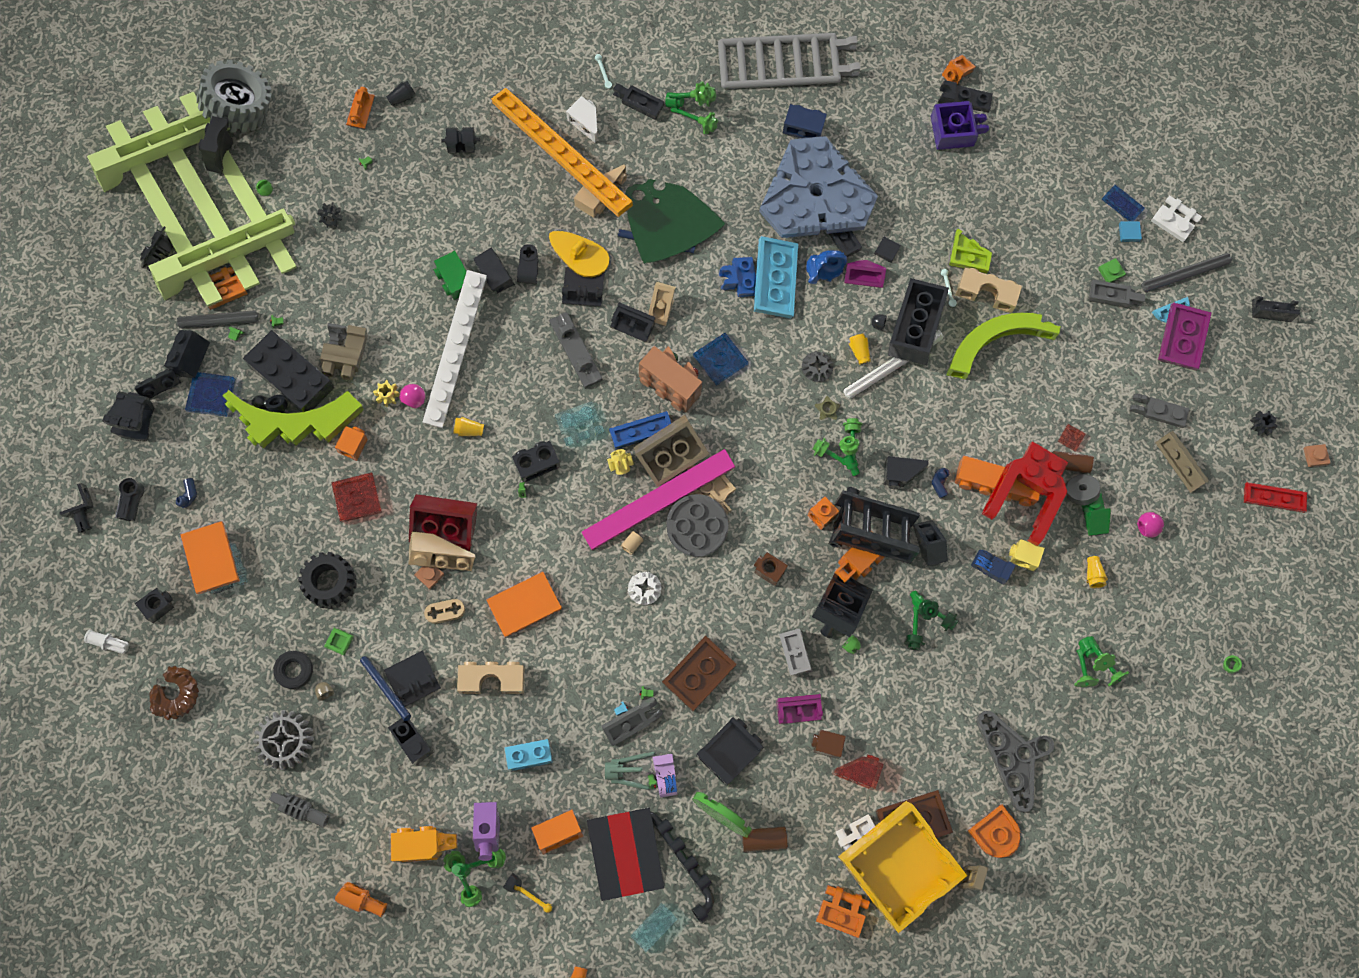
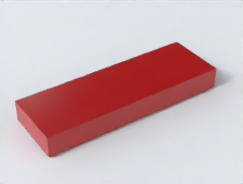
(1275, 497)

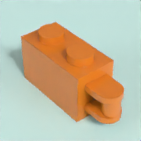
(856, 563)

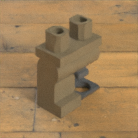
(343, 357)

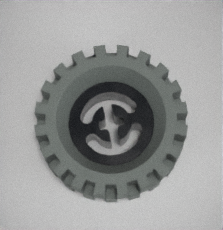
(234, 95)

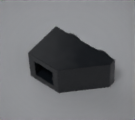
(410, 741)

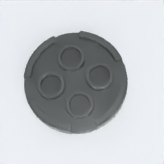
(697, 525)

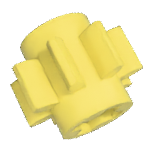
(382, 389)
(620, 462)

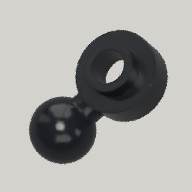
(273, 404)

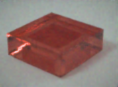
(1071, 437)

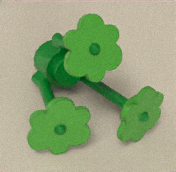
(1105, 661)

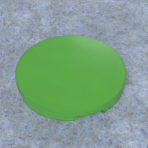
(722, 814)

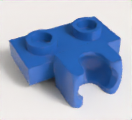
(740, 276)

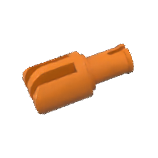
(359, 900)

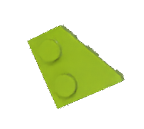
(969, 254)

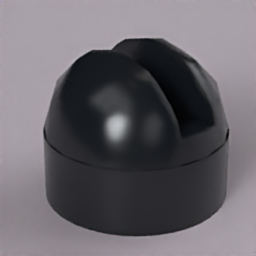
(879, 321)

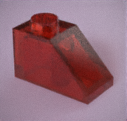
(862, 771)

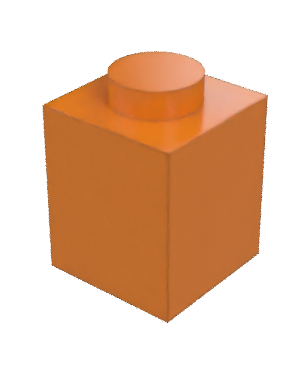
(351, 442)

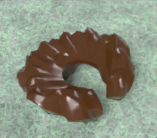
(176, 708)

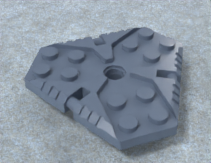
(815, 169)

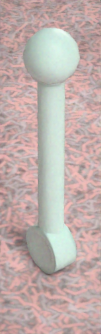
(608, 84)
(952, 303)

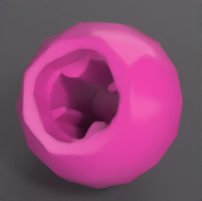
(412, 395)
(1150, 524)

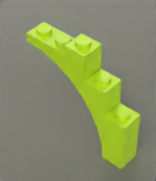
(266, 425)

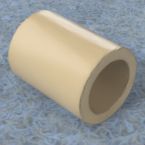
(632, 542)

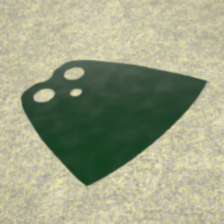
(670, 225)

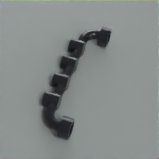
(689, 865)

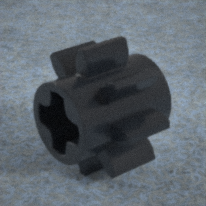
(331, 209)
(1264, 423)

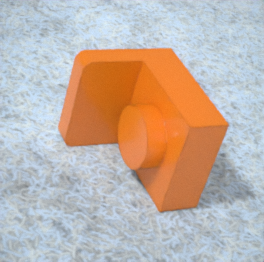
(958, 69)

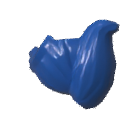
(825, 265)

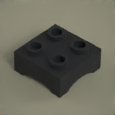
(215, 144)

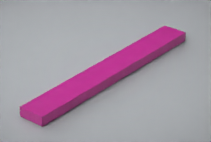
(658, 499)

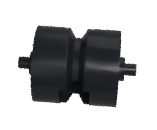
(460, 140)

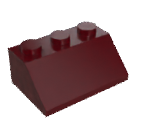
(444, 518)

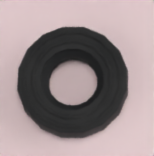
(280, 666)

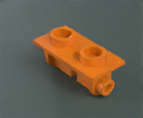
(360, 108)

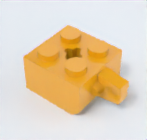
(420, 845)

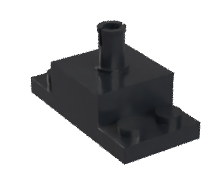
(842, 606)

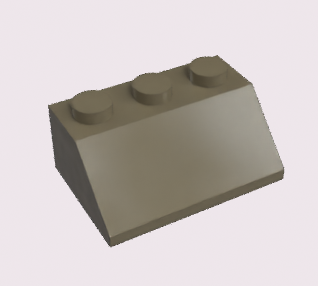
(671, 450)

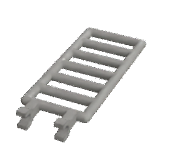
(835, 45)

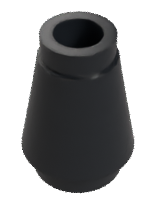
(400, 93)

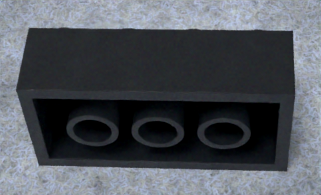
(918, 321)
(288, 372)

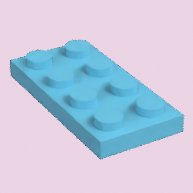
(776, 277)

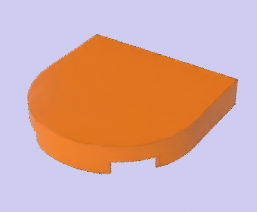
(997, 833)

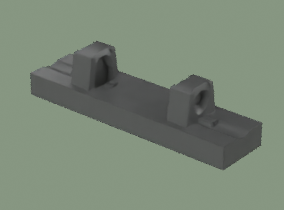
(575, 350)

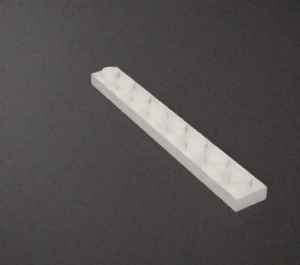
(454, 349)

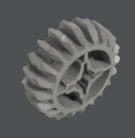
(282, 731)

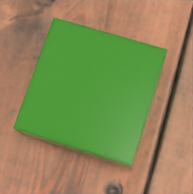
(339, 641)

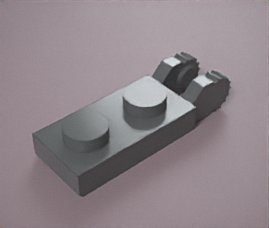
(1160, 410)
(631, 721)

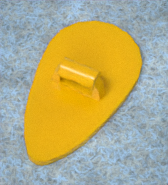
(580, 253)

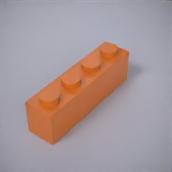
(984, 477)

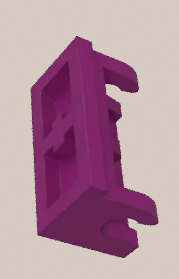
(799, 709)

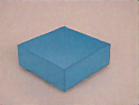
(1130, 231)

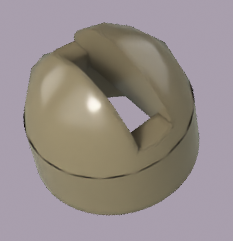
(323, 688)

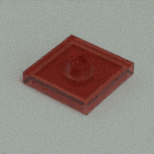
(356, 497)

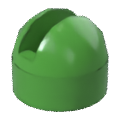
(265, 187)
(852, 645)
(1237, 666)

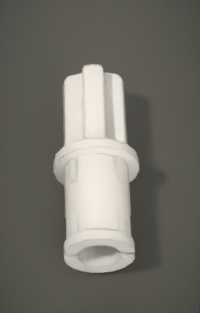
(106, 642)

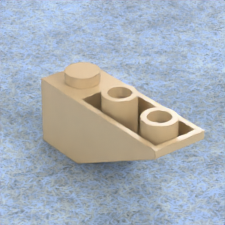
(589, 203)
(436, 552)

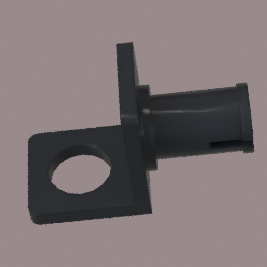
(78, 512)

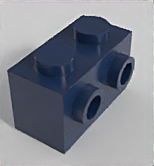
(804, 122)

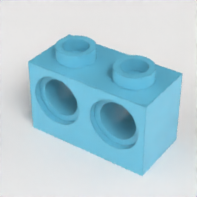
(528, 755)

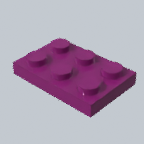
(1184, 336)

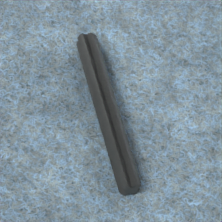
(1186, 272)

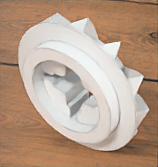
(636, 592)

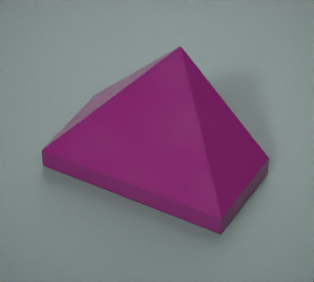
(865, 273)

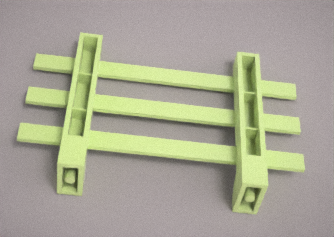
(227, 245)

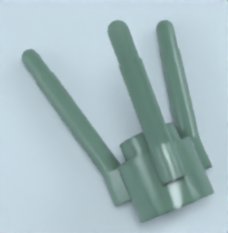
(615, 769)

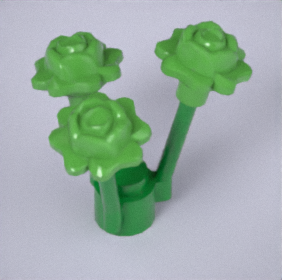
(703, 95)

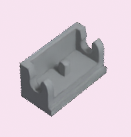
(796, 652)

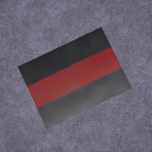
(625, 854)

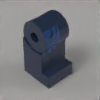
(993, 566)

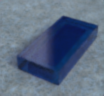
(1123, 203)

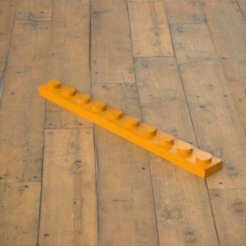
(562, 152)

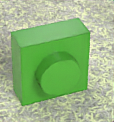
(1111, 271)

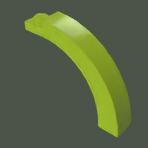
(996, 328)

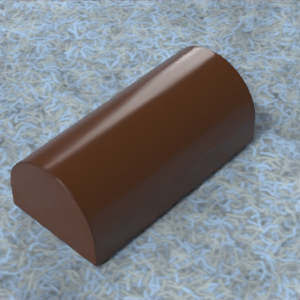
(1076, 462)
(765, 839)

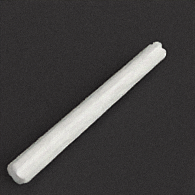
(879, 373)

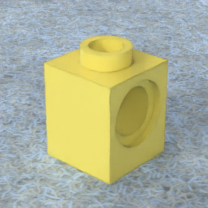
(1026, 555)

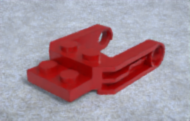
(1040, 472)

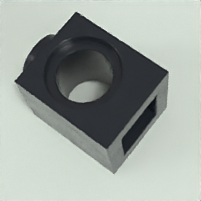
(146, 604)

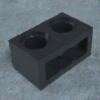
(538, 467)

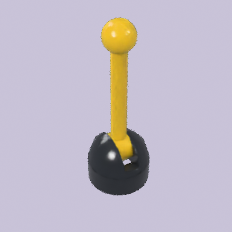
(514, 884)

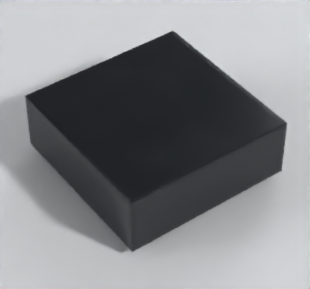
(887, 249)

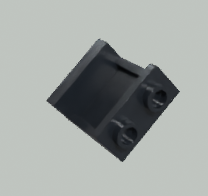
(730, 751)

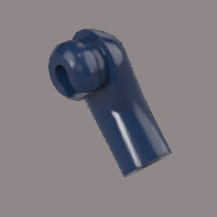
(938, 482)
(190, 494)

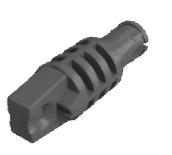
(299, 809)

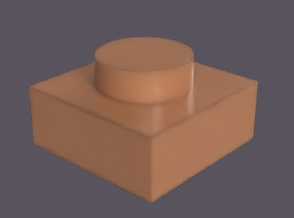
(1316, 455)
(429, 575)

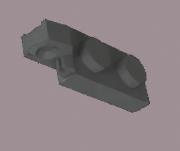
(1114, 294)

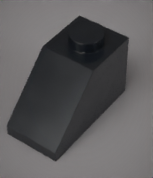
(901, 471)
(931, 543)

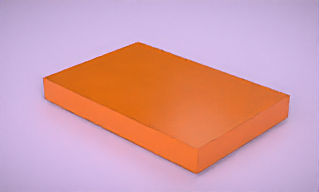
(209, 557)
(524, 604)

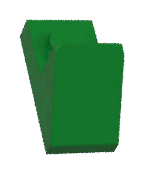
(1097, 517)

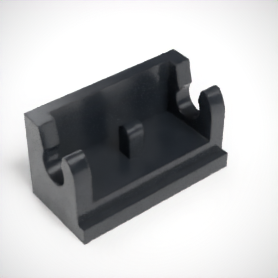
(497, 275)
(1274, 310)
(632, 322)

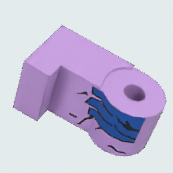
(665, 775)

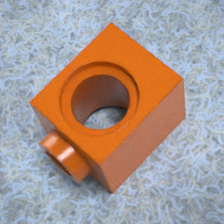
(823, 513)

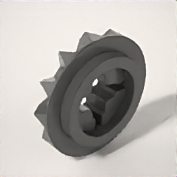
(812, 372)

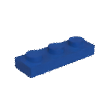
(638, 430)

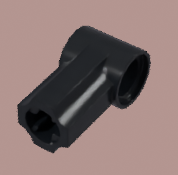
(129, 502)

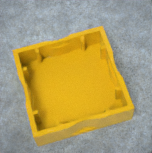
(902, 866)

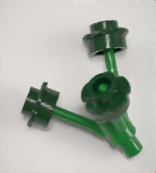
(928, 610)

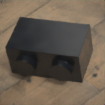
(187, 353)

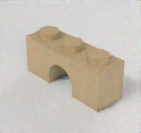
(1004, 292)
(472, 676)

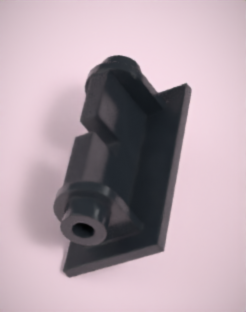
(151, 387)

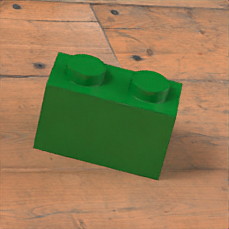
(452, 272)

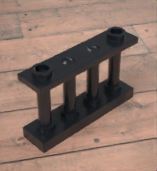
(872, 542)

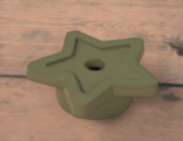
(830, 404)

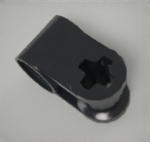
(528, 267)

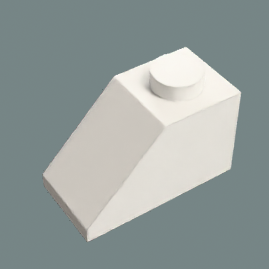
(583, 117)

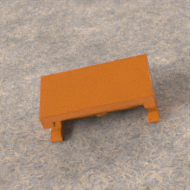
(557, 832)

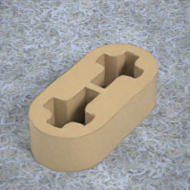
(443, 606)

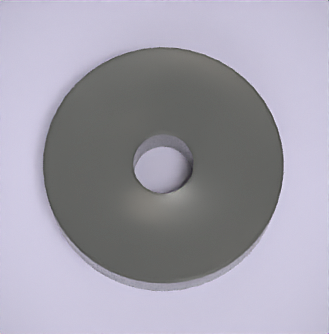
(1086, 497)

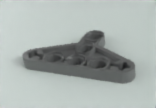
(1018, 767)

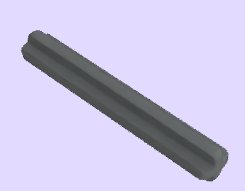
(217, 319)

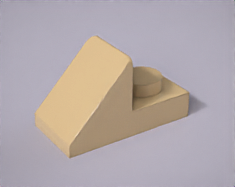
(662, 302)

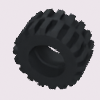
(339, 592)

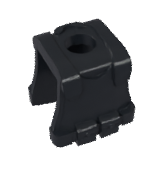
(130, 416)

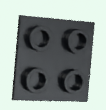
(158, 243)
(582, 290)
(412, 678)

